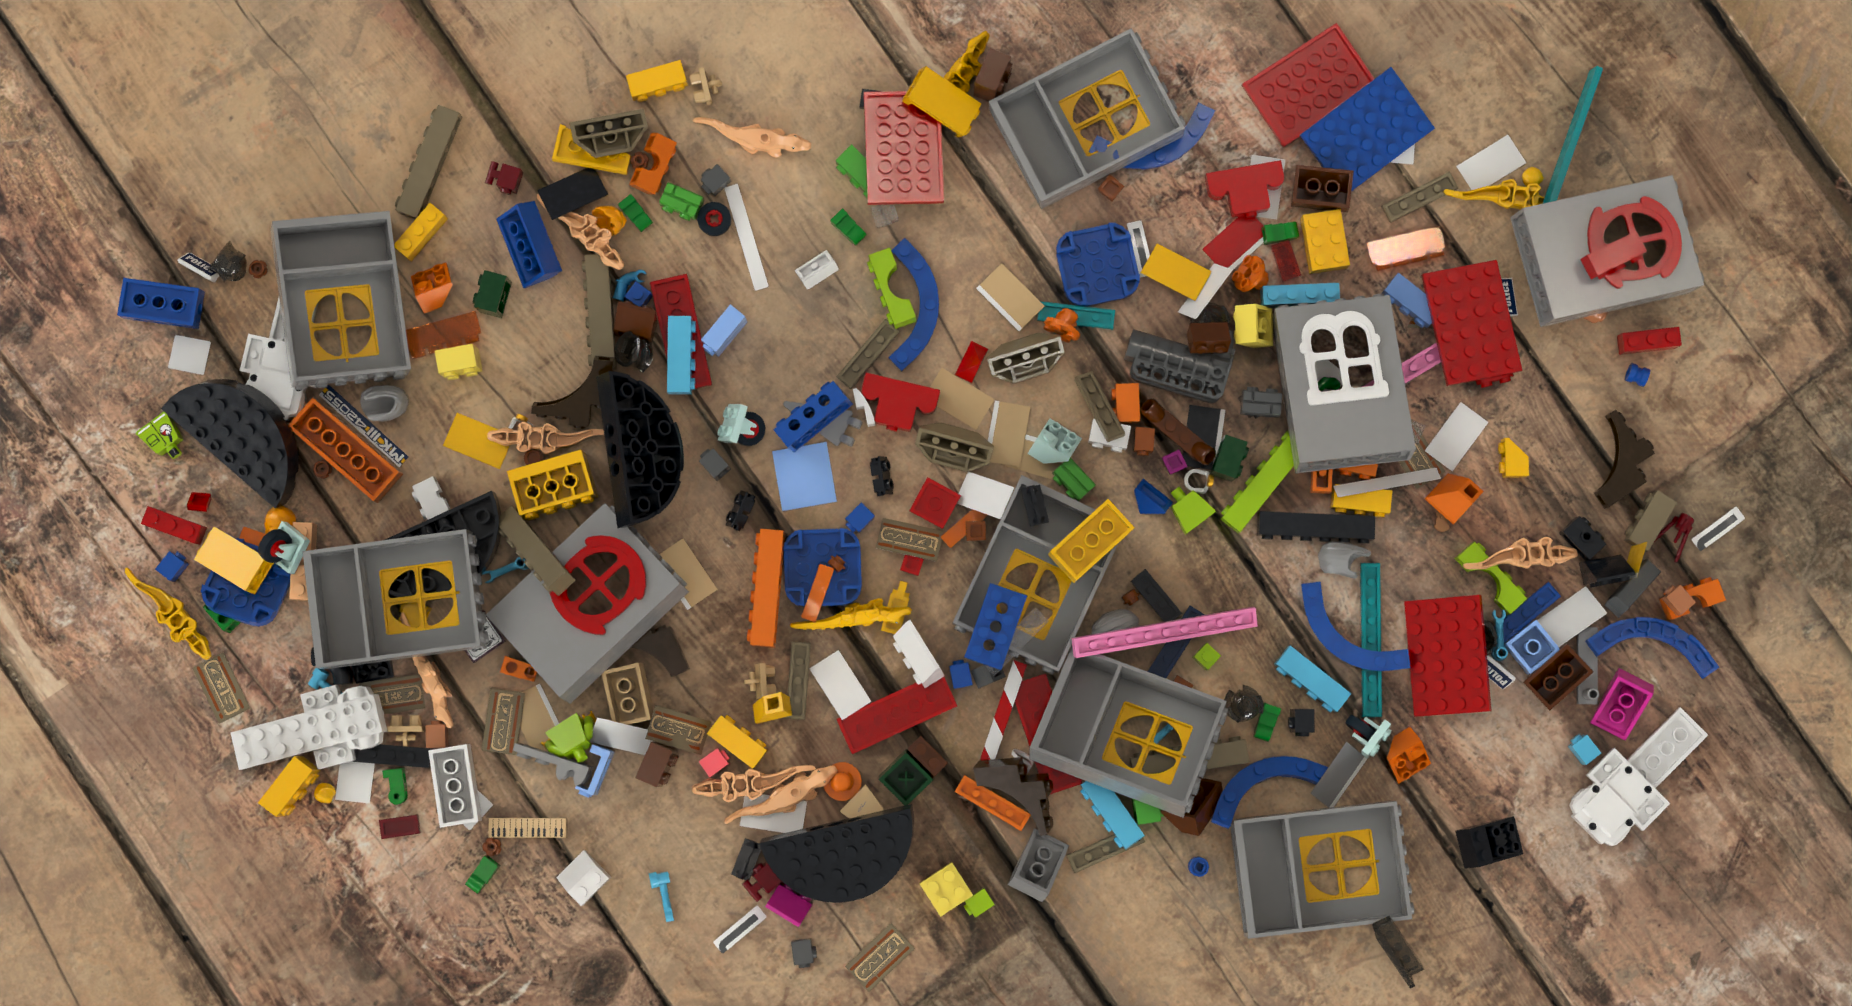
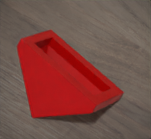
(971, 362)

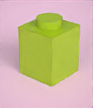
(1206, 656)
(978, 903)

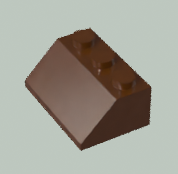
(1322, 188)
(1558, 676)
(1202, 808)

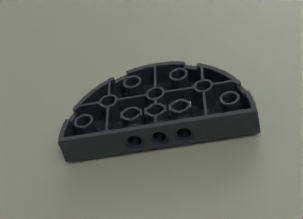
(242, 432)
(640, 446)
(475, 516)
(842, 857)

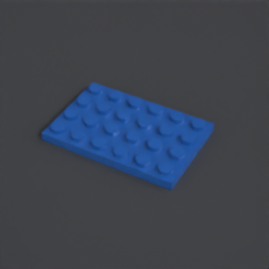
(1368, 128)

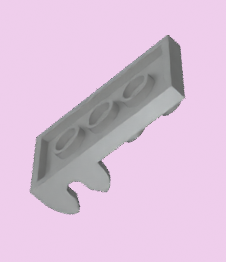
(565, 767)

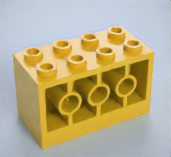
(543, 475)
(1091, 540)

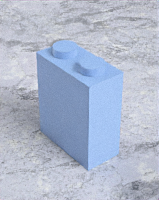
(723, 331)

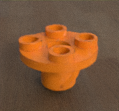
(1250, 274)
(1063, 325)
(845, 782)

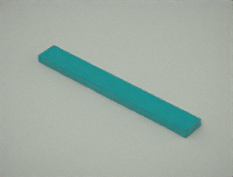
(1573, 134)
(1371, 636)

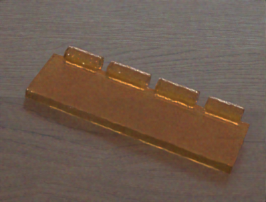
(1402, 246)
(444, 331)

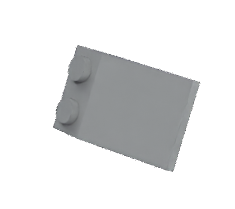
(1038, 865)

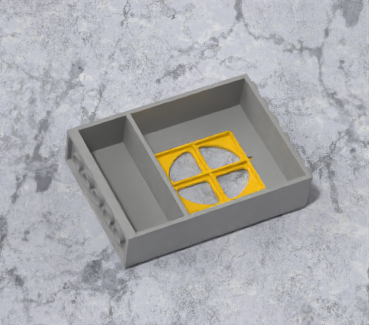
(1048, 142)
(337, 258)
(1019, 544)
(353, 604)
(1087, 717)
(1275, 871)

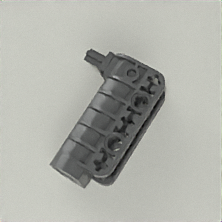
(1177, 362)

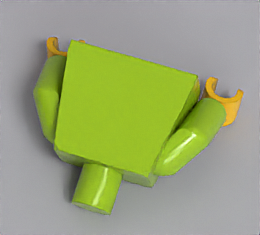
(571, 737)

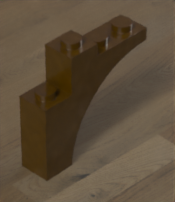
(578, 403)
(1628, 454)
(665, 648)
(1012, 778)

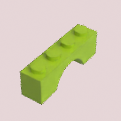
(899, 309)
(1508, 595)

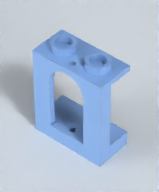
(601, 770)

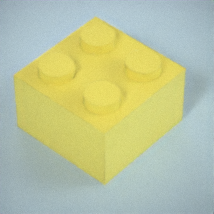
(1253, 325)
(458, 361)
(946, 889)

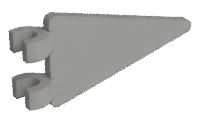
(836, 429)

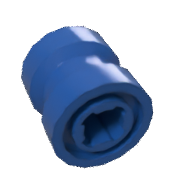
(1637, 374)
(1198, 866)

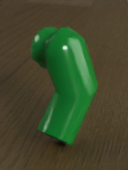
(1328, 383)

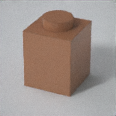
(1678, 599)
(437, 735)

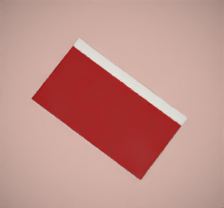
(1235, 242)

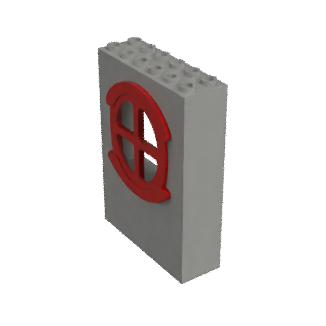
(1563, 231)
(577, 647)

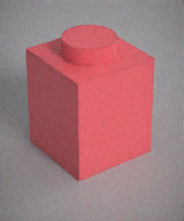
(715, 762)

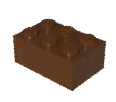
(992, 75)
(657, 764)

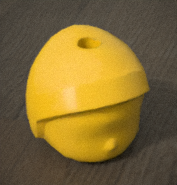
(1532, 175)
(324, 792)

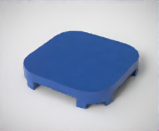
(1097, 265)
(807, 550)
(235, 603)

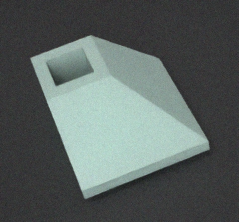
(1054, 444)

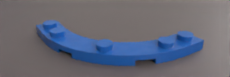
(1192, 134)
(928, 305)
(1656, 629)
(1341, 647)
(1257, 773)

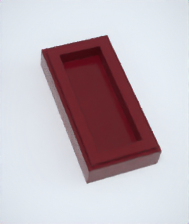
(399, 826)

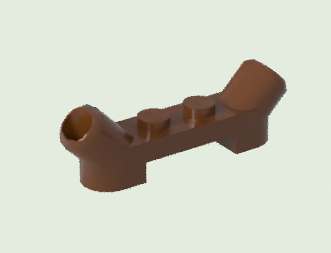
(1177, 432)

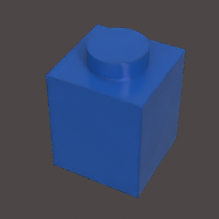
(638, 295)
(859, 518)
(172, 565)
(960, 674)

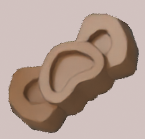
(1441, 523)

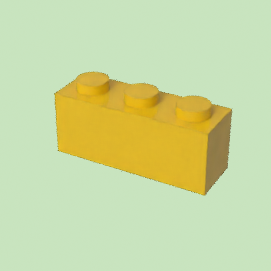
(657, 81)
(420, 232)
(1373, 502)
(738, 741)

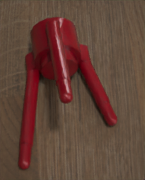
(1683, 525)

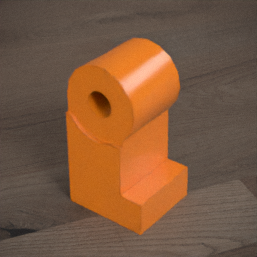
(518, 669)

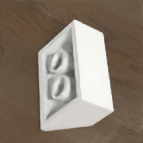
(917, 655)

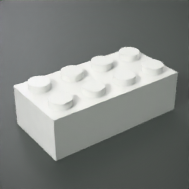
(455, 785)

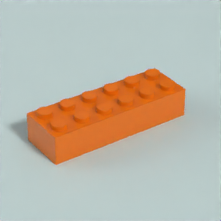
(345, 450)
(767, 588)

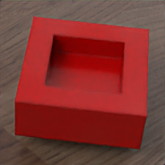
(199, 501)
(911, 565)

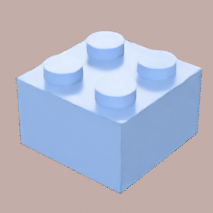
(1531, 647)

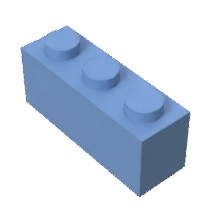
(1409, 299)

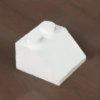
(583, 878)

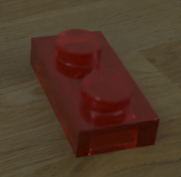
(1285, 260)

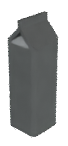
(1631, 589)

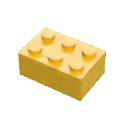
(1324, 241)
(289, 786)

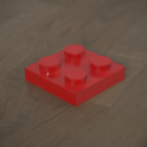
(935, 503)

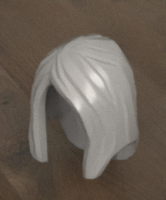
(384, 402)
(1338, 557)
(1115, 620)

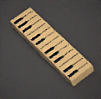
(527, 828)

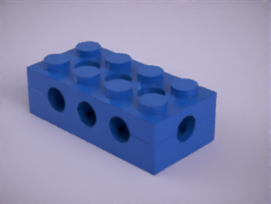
(167, 314)
(811, 426)
(1008, 621)

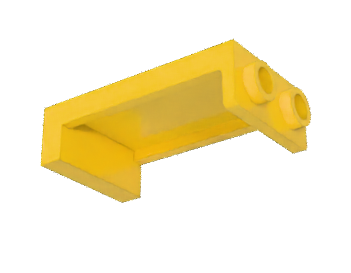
(942, 101)
(233, 560)

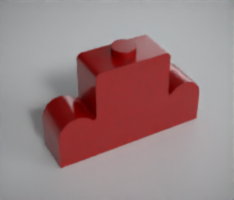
(1246, 187)
(898, 401)

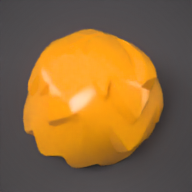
(609, 218)
(275, 516)

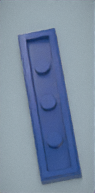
(1529, 610)

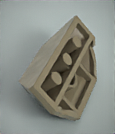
(609, 133)
(1026, 357)
(954, 446)

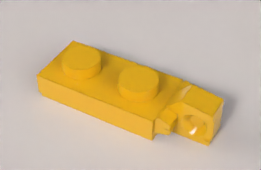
(897, 598)

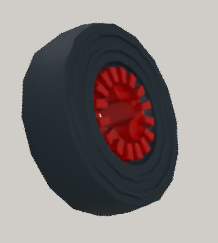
(714, 228)

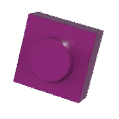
(1174, 462)

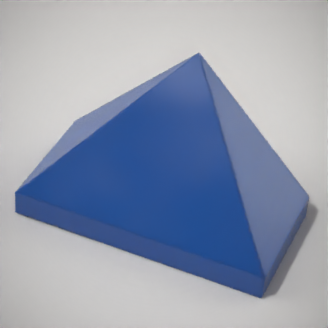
(1150, 499)

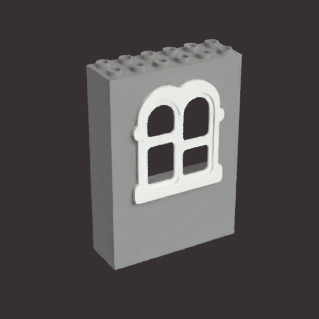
(1350, 423)

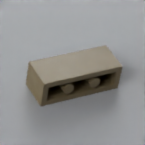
(1650, 519)

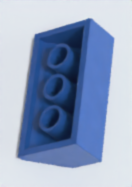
(529, 244)

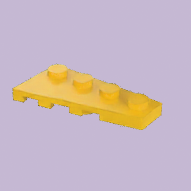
(570, 153)

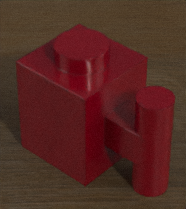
(507, 178)
(764, 878)

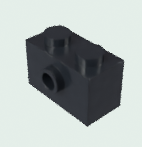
(1583, 537)
(1302, 721)

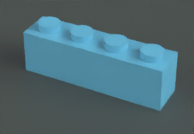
(1291, 295)
(680, 355)
(1312, 678)
(1114, 813)

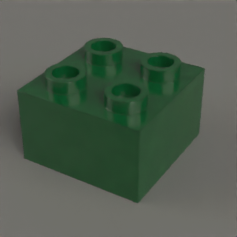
(492, 293)
(1229, 457)
(905, 777)

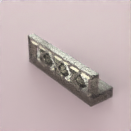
(1397, 949)

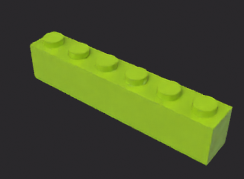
(1259, 487)

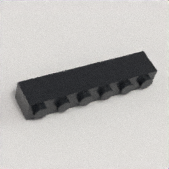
(1316, 526)

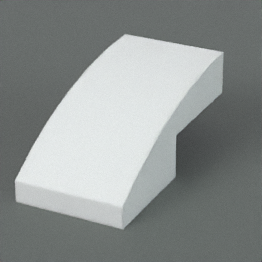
(861, 403)

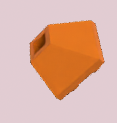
(432, 287)
(1453, 496)
(1407, 755)

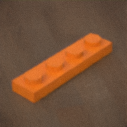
(992, 803)

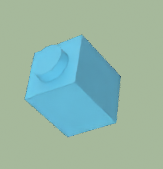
(1584, 749)

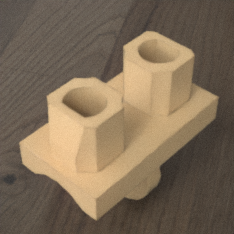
(700, 78)
(758, 680)
(415, 725)

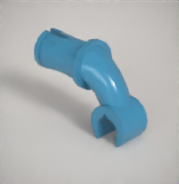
(624, 281)

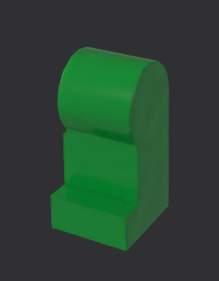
(635, 213)
(848, 227)
(1279, 232)
(225, 623)
(1266, 722)
(398, 785)
(482, 874)

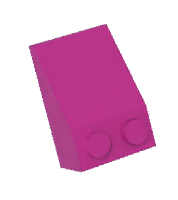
(1622, 704)
(789, 904)

